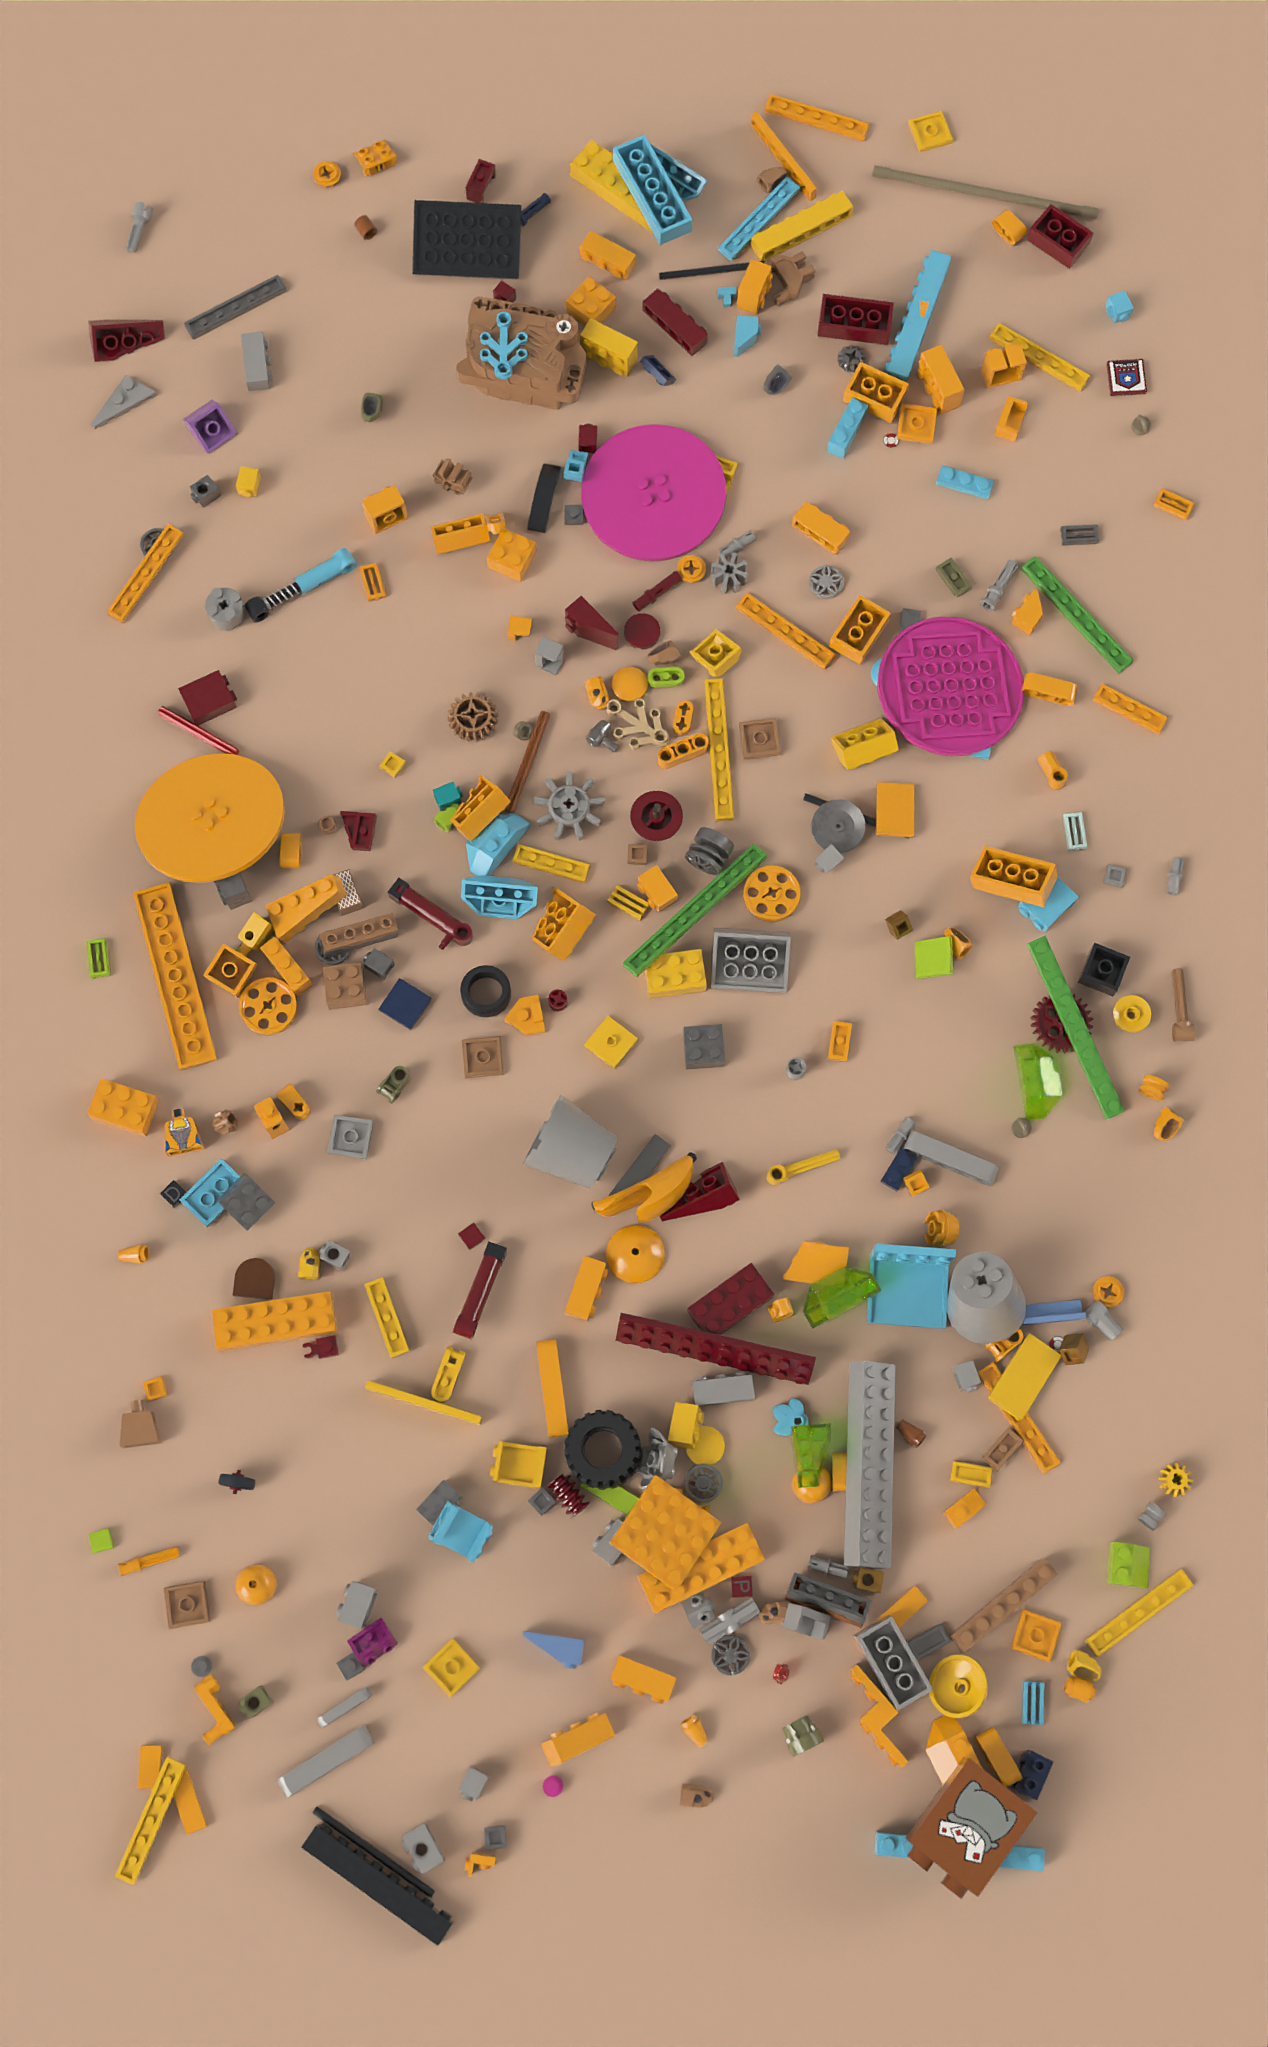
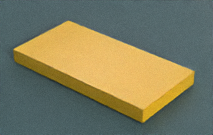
(1024, 1377)

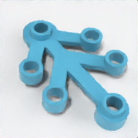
(503, 349)

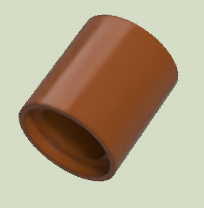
(365, 227)

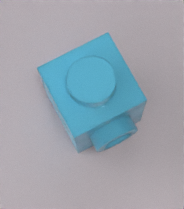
(1119, 307)

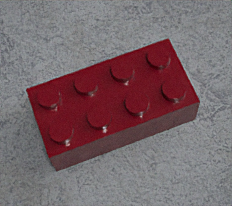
(855, 319)
(731, 1301)

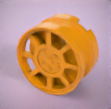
(1154, 1087)

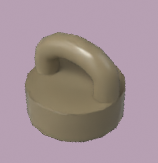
(1141, 425)
(523, 730)
(1021, 1127)

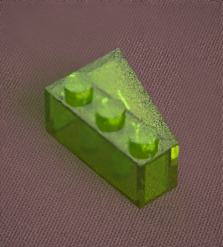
(809, 1452)

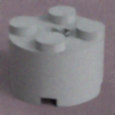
(225, 608)

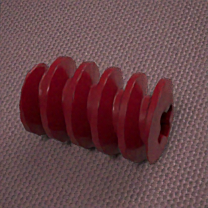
(568, 1494)

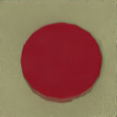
(642, 631)

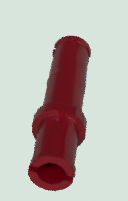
(651, 595)

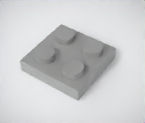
(350, 1137)

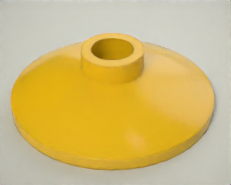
(1136, 1006)

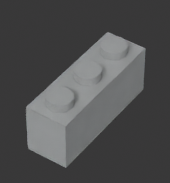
(256, 361)
(723, 1389)

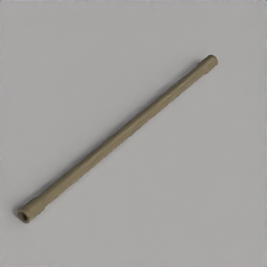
(887, 173)

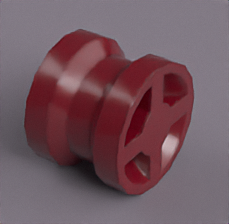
(558, 996)

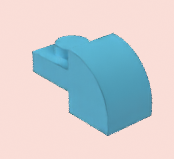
(575, 466)

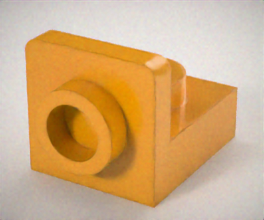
(484, 1862)

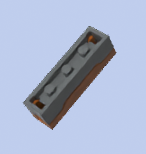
(828, 1600)

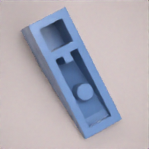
(561, 1648)

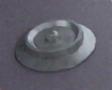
(838, 824)

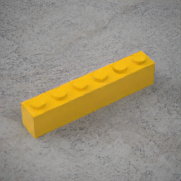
(802, 226)

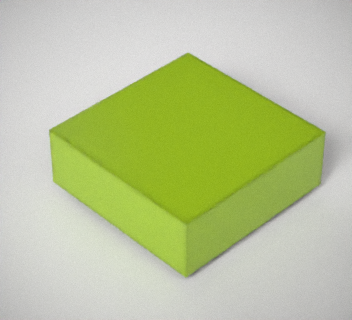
(101, 1541)

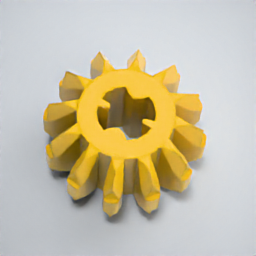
(1182, 1482)

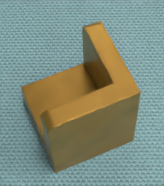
(1074, 1349)

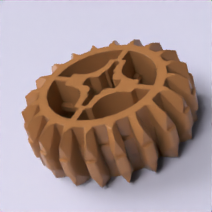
(480, 716)

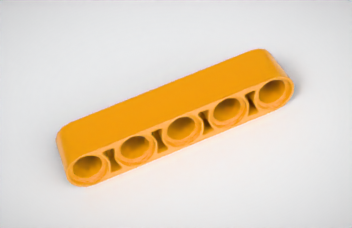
(552, 1388)

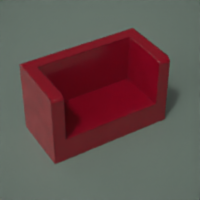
(479, 180)

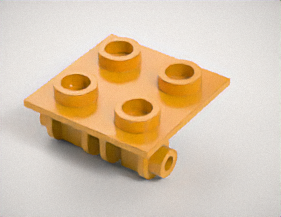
(375, 155)

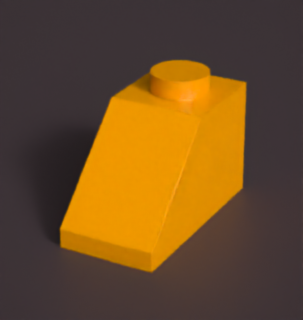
(964, 1508)

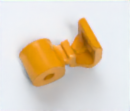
(780, 1310)

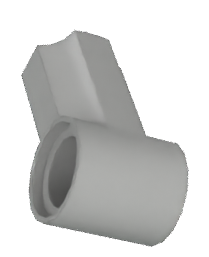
(1099, 1317)

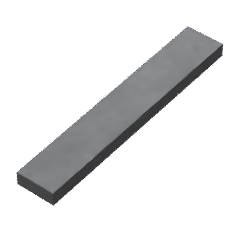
(235, 307)

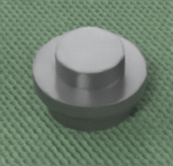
(201, 1666)

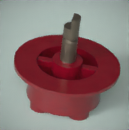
(656, 815)

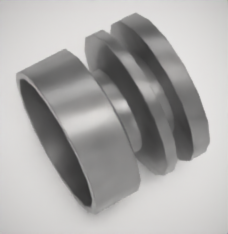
(709, 851)

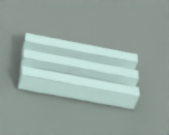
(1076, 846)

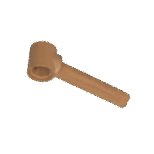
(1183, 1029)

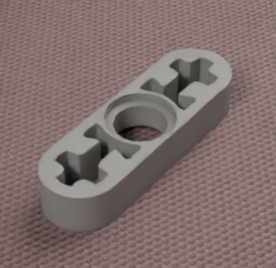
(344, 1707)

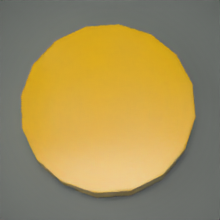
(710, 1447)

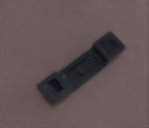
(543, 497)

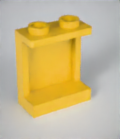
(518, 1464)

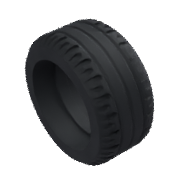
(485, 972)

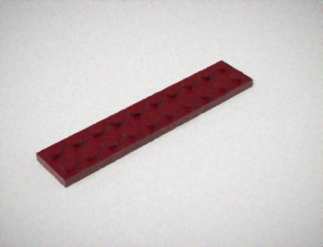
(715, 1349)

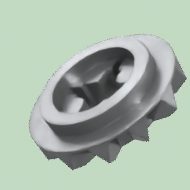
(845, 353)

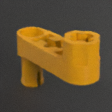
(206, 1689)

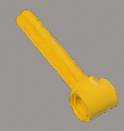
(801, 1166)

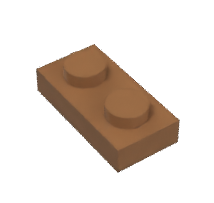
(1002, 1449)

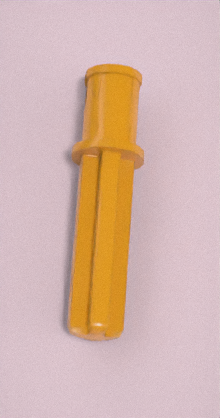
(146, 1561)

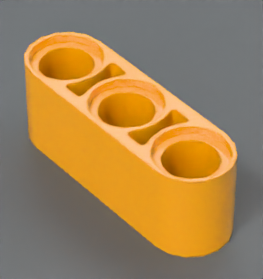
(1049, 689)
(676, 757)
(998, 1757)

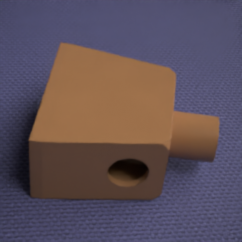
(139, 1427)

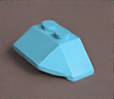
(684, 179)
(495, 843)
(499, 896)

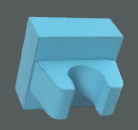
(726, 294)

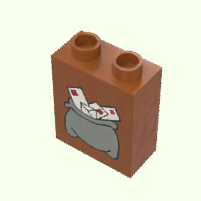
(969, 1828)

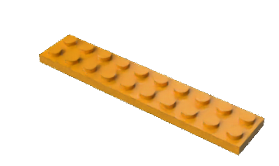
(175, 976)

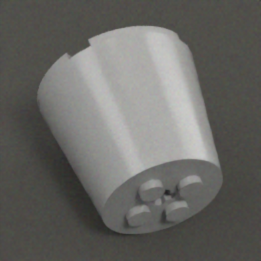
(572, 1145)
(989, 1310)

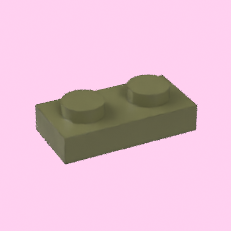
(953, 577)

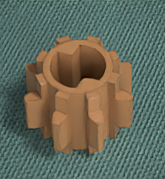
(224, 1122)

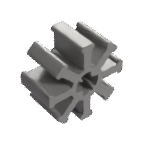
(738, 572)

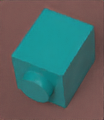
(447, 795)

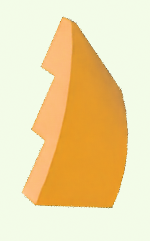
(816, 1261)

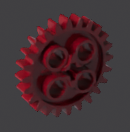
(1044, 1023)

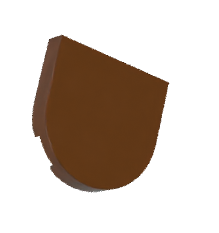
(254, 1280)

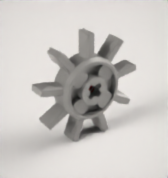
(579, 806)

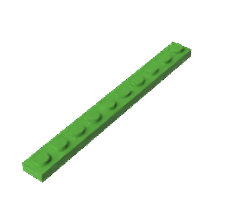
(694, 910)
(1075, 1027)

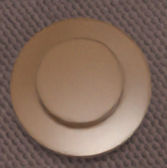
(327, 825)

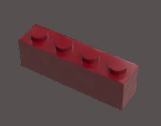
(675, 321)

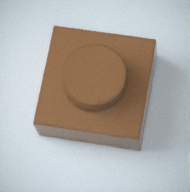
(637, 854)

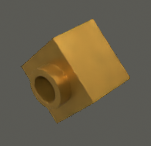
(899, 924)

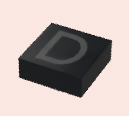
(173, 1193)

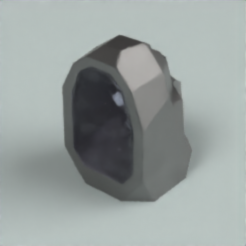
(776, 380)

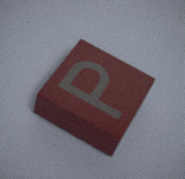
(741, 1586)

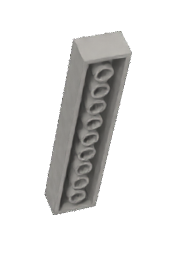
(869, 1465)

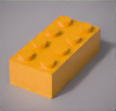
(1014, 876)

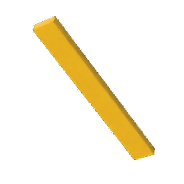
(719, 749)

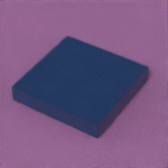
(405, 1004)

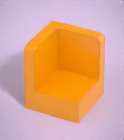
(519, 626)

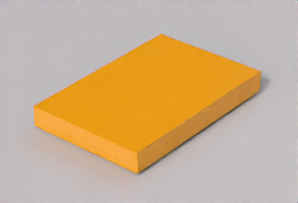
(895, 809)

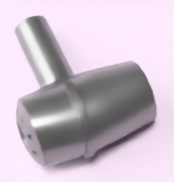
(598, 735)

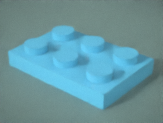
(203, 1195)

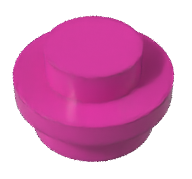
(552, 1786)

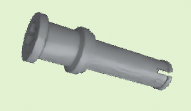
(996, 591)

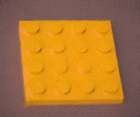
(665, 1532)

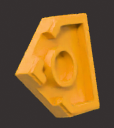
(527, 1016)

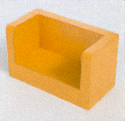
(1011, 418)

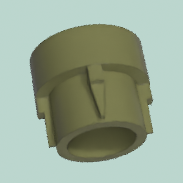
(802, 1735)

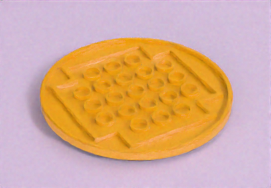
(209, 817)

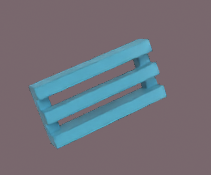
(1033, 1703)

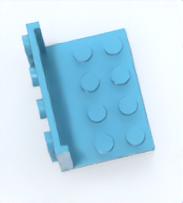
(911, 1285)

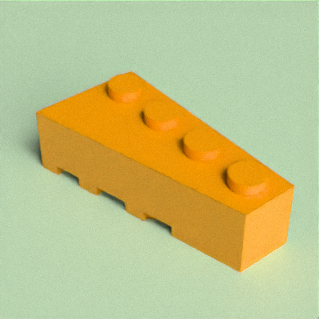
(299, 908)

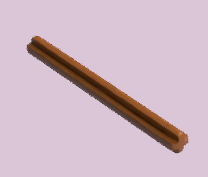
(527, 761)

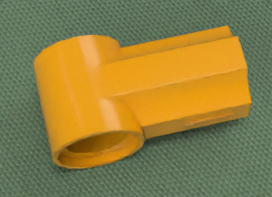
(1052, 769)

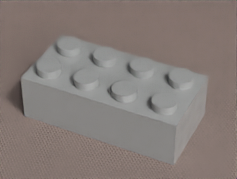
(893, 1662)

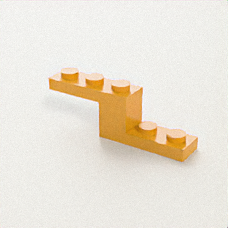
(877, 1716)

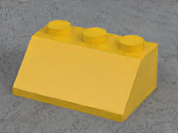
(865, 743)

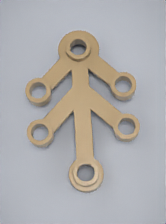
(639, 725)

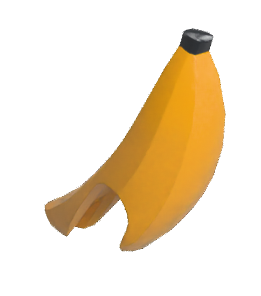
(655, 1193)

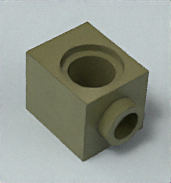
(264, 1700)

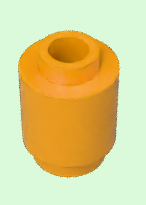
(1079, 1689)

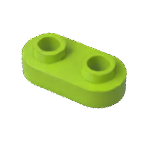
(665, 675)

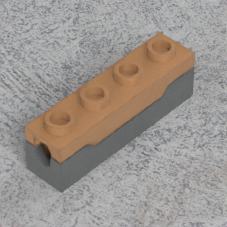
(358, 935)

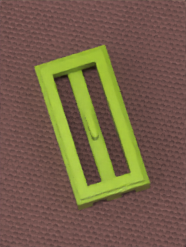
(100, 973)

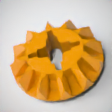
(331, 168)
(697, 563)
(1116, 1288)

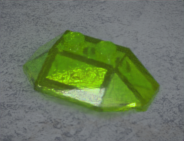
(1037, 1080)
(838, 1295)

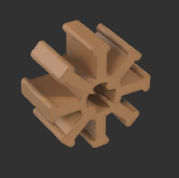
(452, 476)

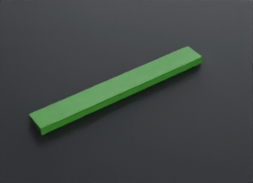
(1077, 614)

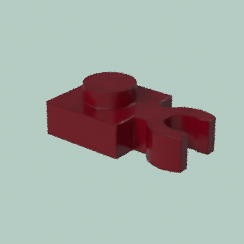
(324, 1347)

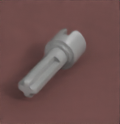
(140, 218)

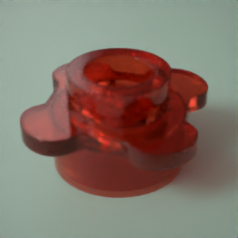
(781, 1673)

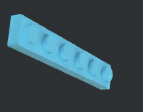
(759, 218)

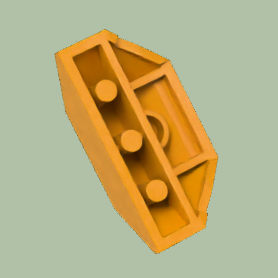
(947, 1746)

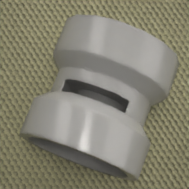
(795, 1068)
(1151, 1516)

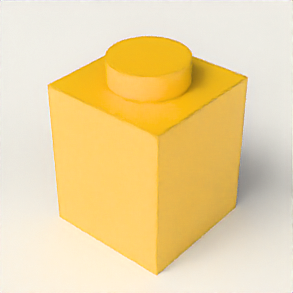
(248, 481)

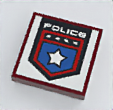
(1126, 377)

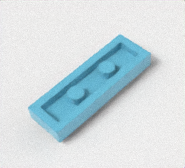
(964, 482)

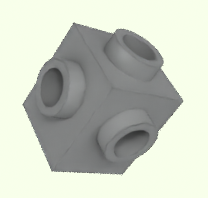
(698, 1609)

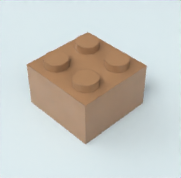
(344, 986)

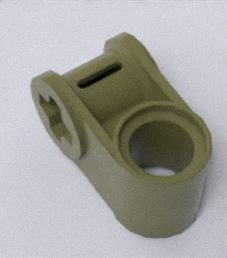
(393, 1085)

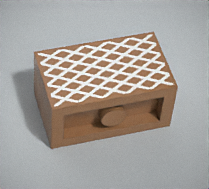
(351, 901)

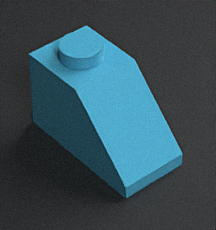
(746, 333)

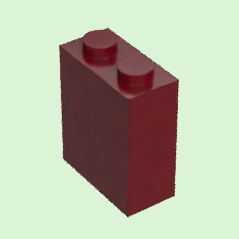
(208, 697)

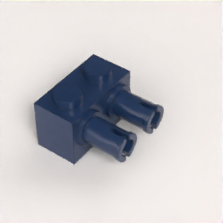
(1034, 1772)

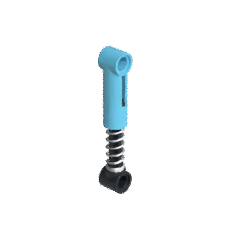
(341, 562)

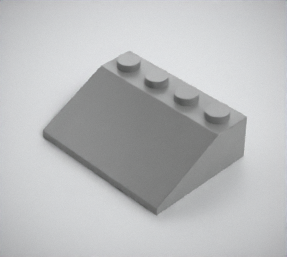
(750, 960)

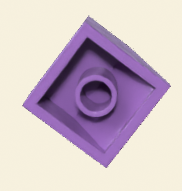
(210, 426)

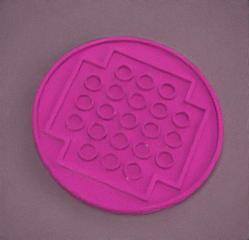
(653, 492)
(950, 686)

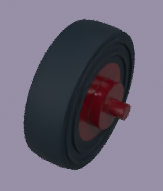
(236, 1481)

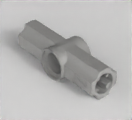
(730, 1621)

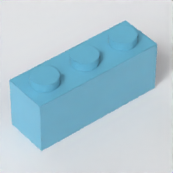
(847, 428)

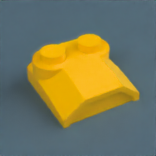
(717, 653)

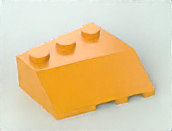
(562, 925)

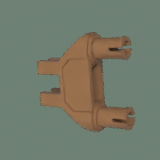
(789, 275)

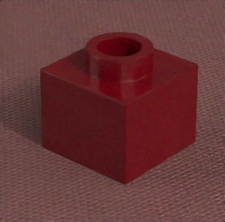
(504, 292)

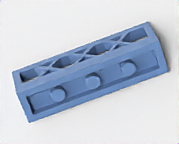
(1053, 1312)

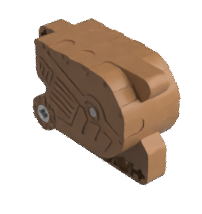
(551, 354)

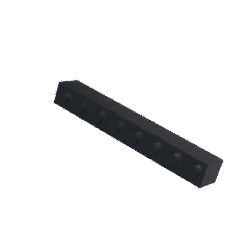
(377, 1884)

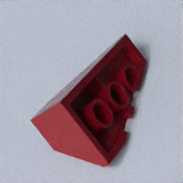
(118, 337)
(709, 1193)

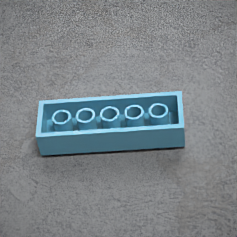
(652, 189)

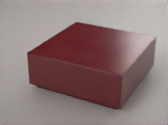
(471, 1236)

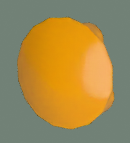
(629, 684)

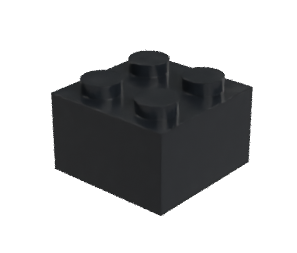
(1103, 969)

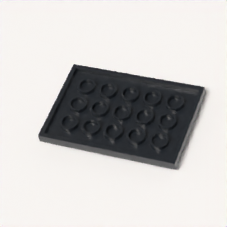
(466, 239)

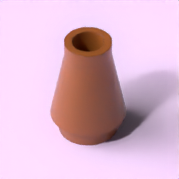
(911, 1433)

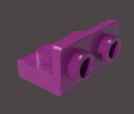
(372, 1642)

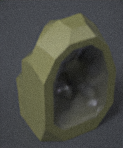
(371, 406)

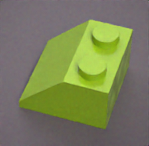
(1128, 1565)

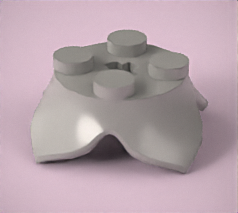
(657, 1458)

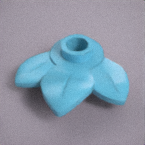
(788, 1415)

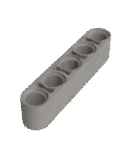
(951, 1158)
(325, 1761)

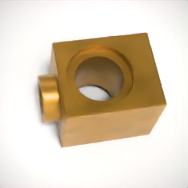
(876, 1576)

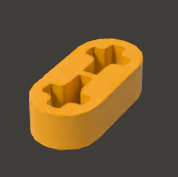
(687, 718)

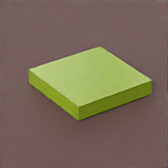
(933, 957)

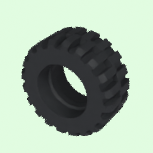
(595, 1423)

